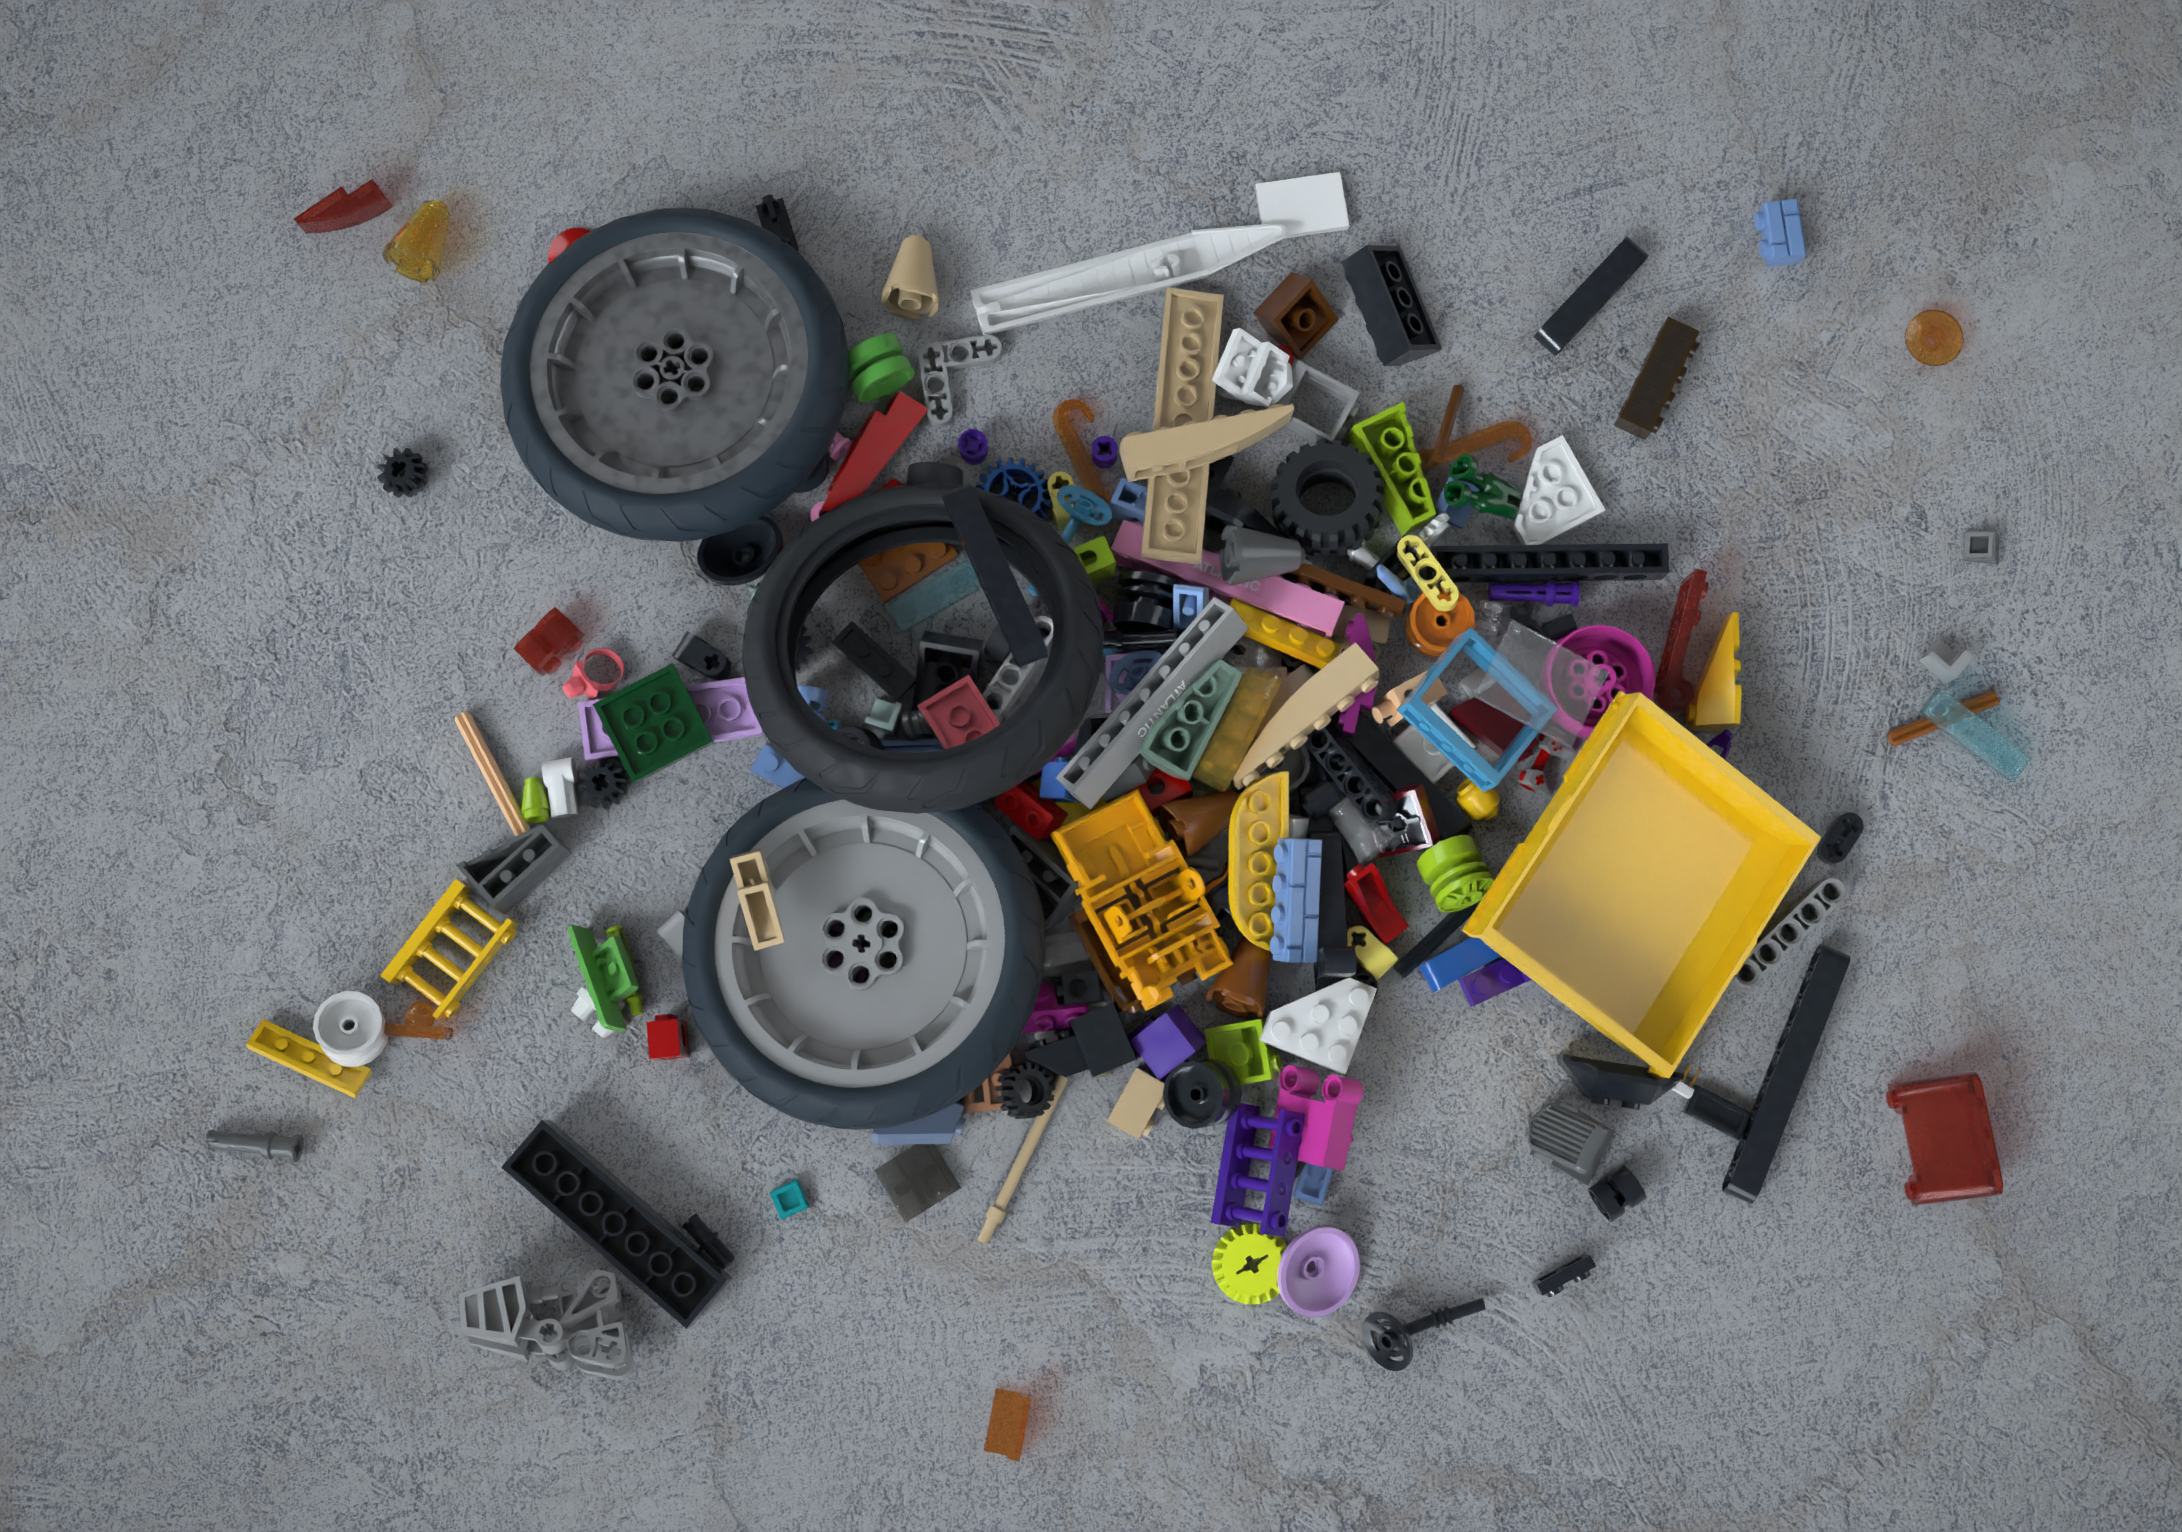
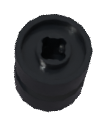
(1623, 1184)

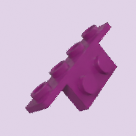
(1051, 1016)

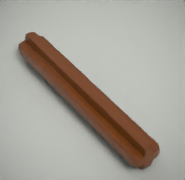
(1925, 726)

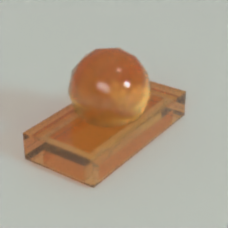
(419, 1024)

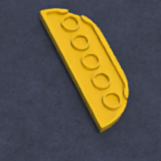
(1254, 831)

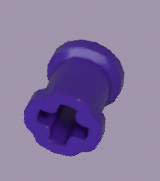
(1104, 443)

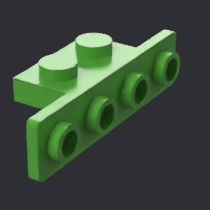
(606, 974)

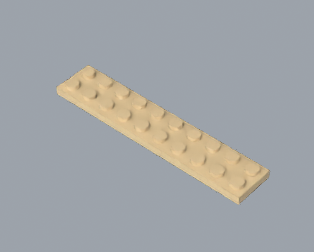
(1183, 394)

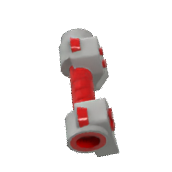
(1534, 778)

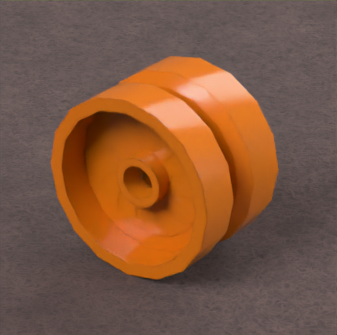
(1423, 630)

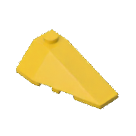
(1716, 697)

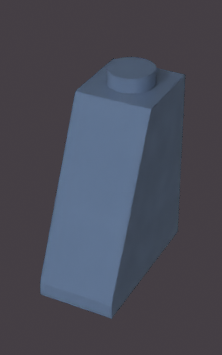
(933, 1129)

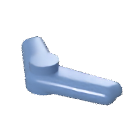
(1404, 589)

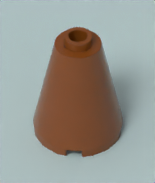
(1197, 819)
(1243, 985)

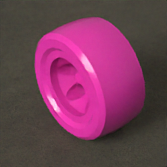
(1617, 651)

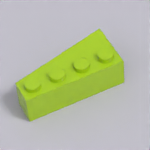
(1390, 445)

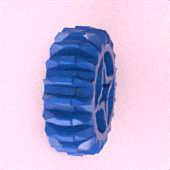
(1025, 490)

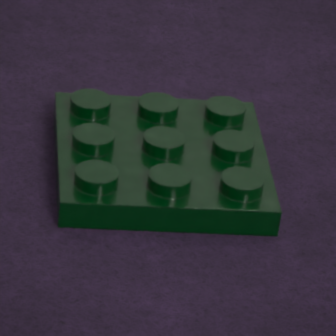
(653, 723)

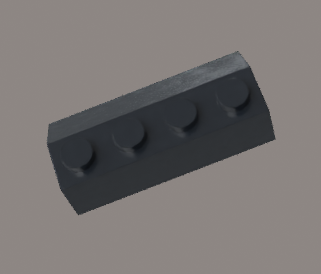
(1390, 304)

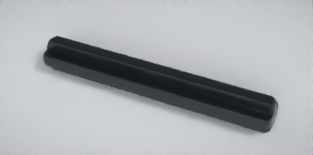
(1433, 940)

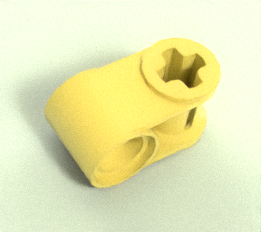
(1060, 515)
(1372, 955)

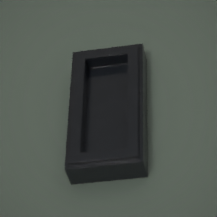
(1717, 1112)

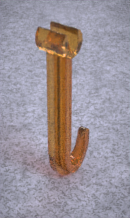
(1479, 441)
(1075, 448)

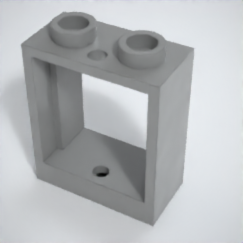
(1330, 386)

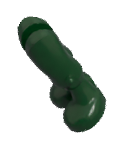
(1492, 489)

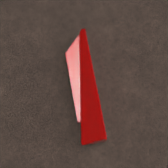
(873, 448)

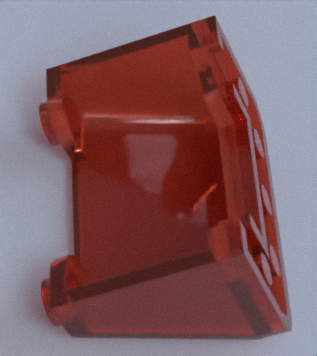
(1947, 1138)

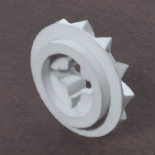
(1434, 529)

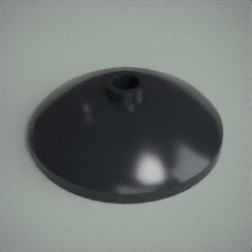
(741, 553)

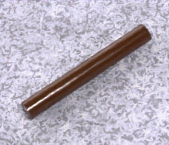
(1447, 423)

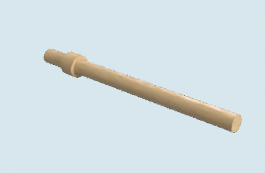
(995, 1213)

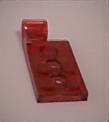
(1684, 618)

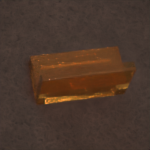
(1008, 1423)

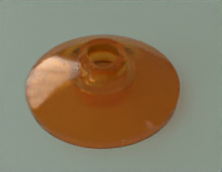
(1942, 329)

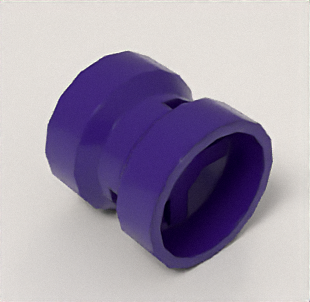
(971, 441)

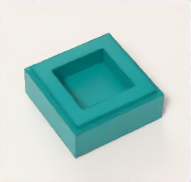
(789, 1199)

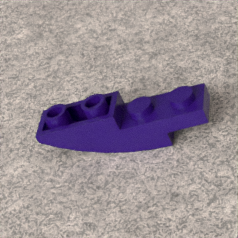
(1491, 981)

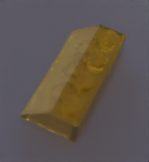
(1237, 728)

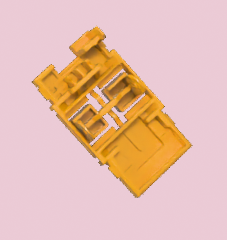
(1114, 851)

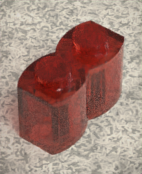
(549, 642)

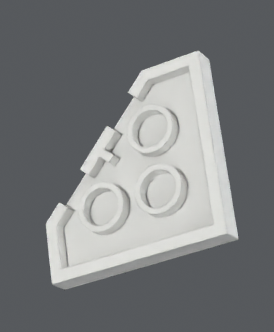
(1555, 495)
(1322, 1024)

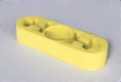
(1409, 560)

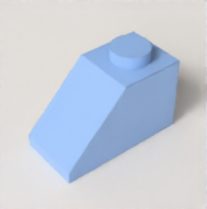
(1188, 603)

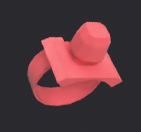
(582, 684)

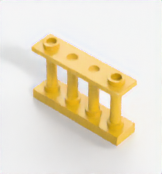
(439, 922)

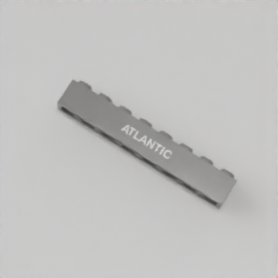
(1123, 733)

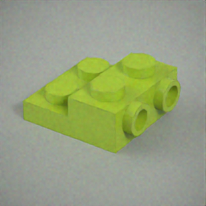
(1241, 1049)

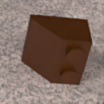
(1296, 314)

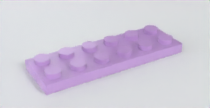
(721, 704)

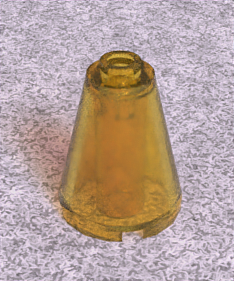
(420, 242)

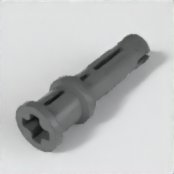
(268, 1145)

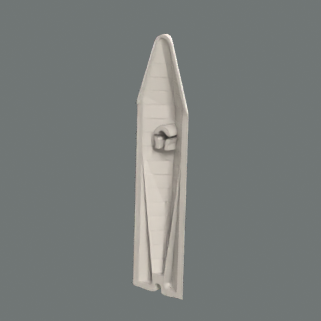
(1118, 275)

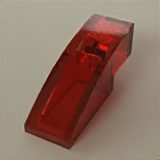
(344, 210)

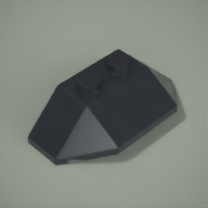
(1616, 1081)

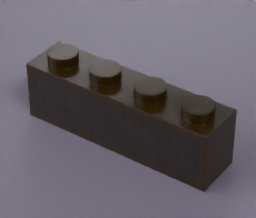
(1657, 378)

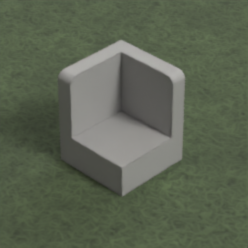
(1945, 662)

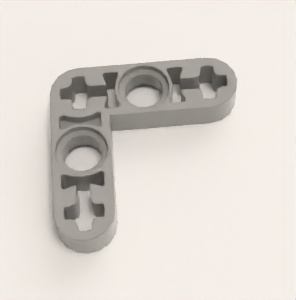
(947, 362)

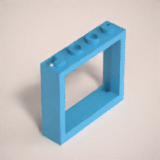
(1443, 736)

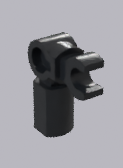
(1551, 630)

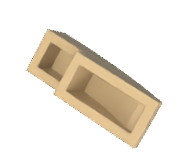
(757, 899)

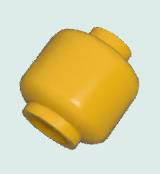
(1476, 802)

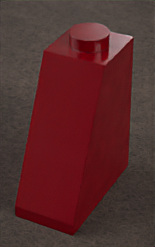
(1490, 726)

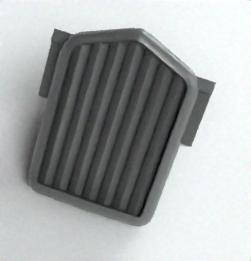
(1568, 1140)

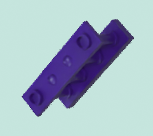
(1235, 1168)

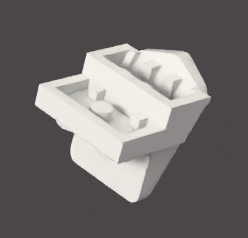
(1253, 371)

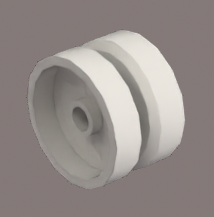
(347, 1012)

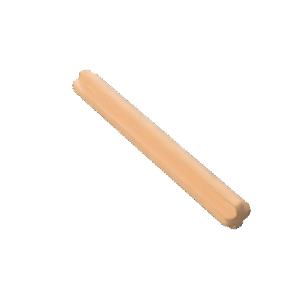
(492, 773)

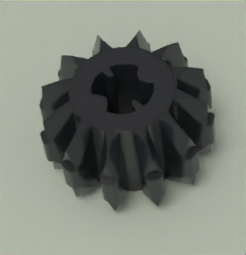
(394, 465)
(611, 775)

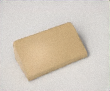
(1376, 624)

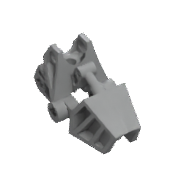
(504, 1322)

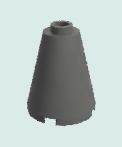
(1257, 555)

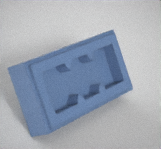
(1313, 1183)

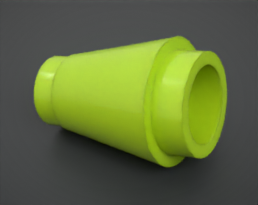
(535, 801)

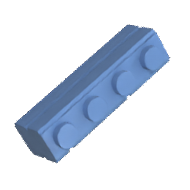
(1296, 900)

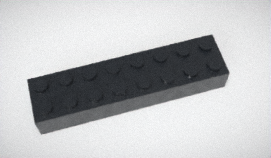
(616, 1223)

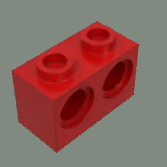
(1030, 812)

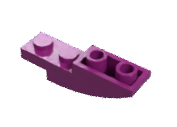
(1358, 632)

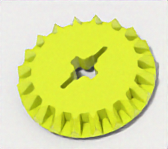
(1230, 1257)

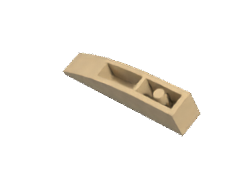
(1197, 442)
(1308, 710)

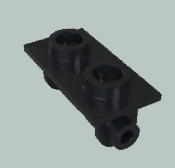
(775, 219)

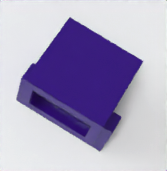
(1167, 1041)

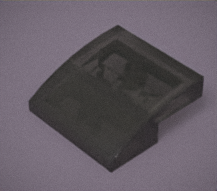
(917, 1180)

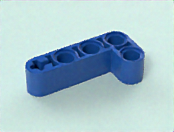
(1456, 962)

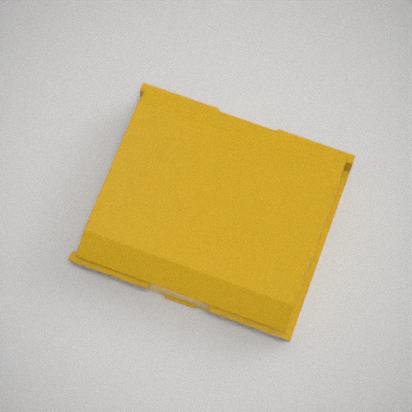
(1644, 882)

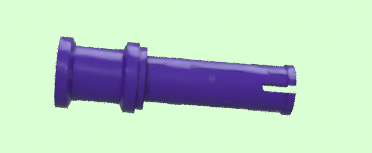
(1497, 592)

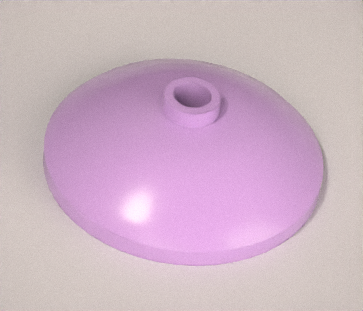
(1329, 1277)

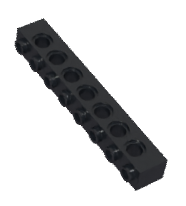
(1552, 562)

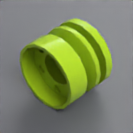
(1455, 873)

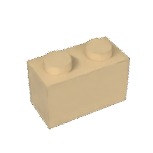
(1137, 1104)

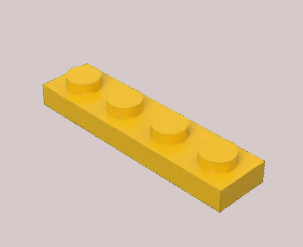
(1286, 636)
(306, 1058)

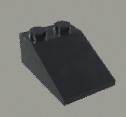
(943, 662)

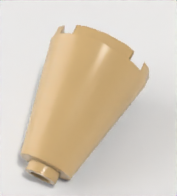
(912, 281)

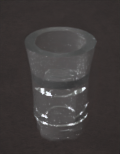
(1363, 836)

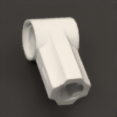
(560, 780)

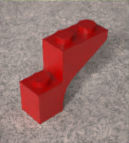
(1371, 897)

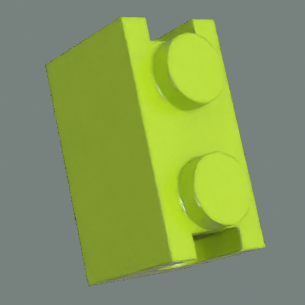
(1097, 559)

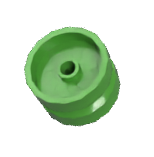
(878, 367)

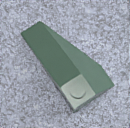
(1187, 725)

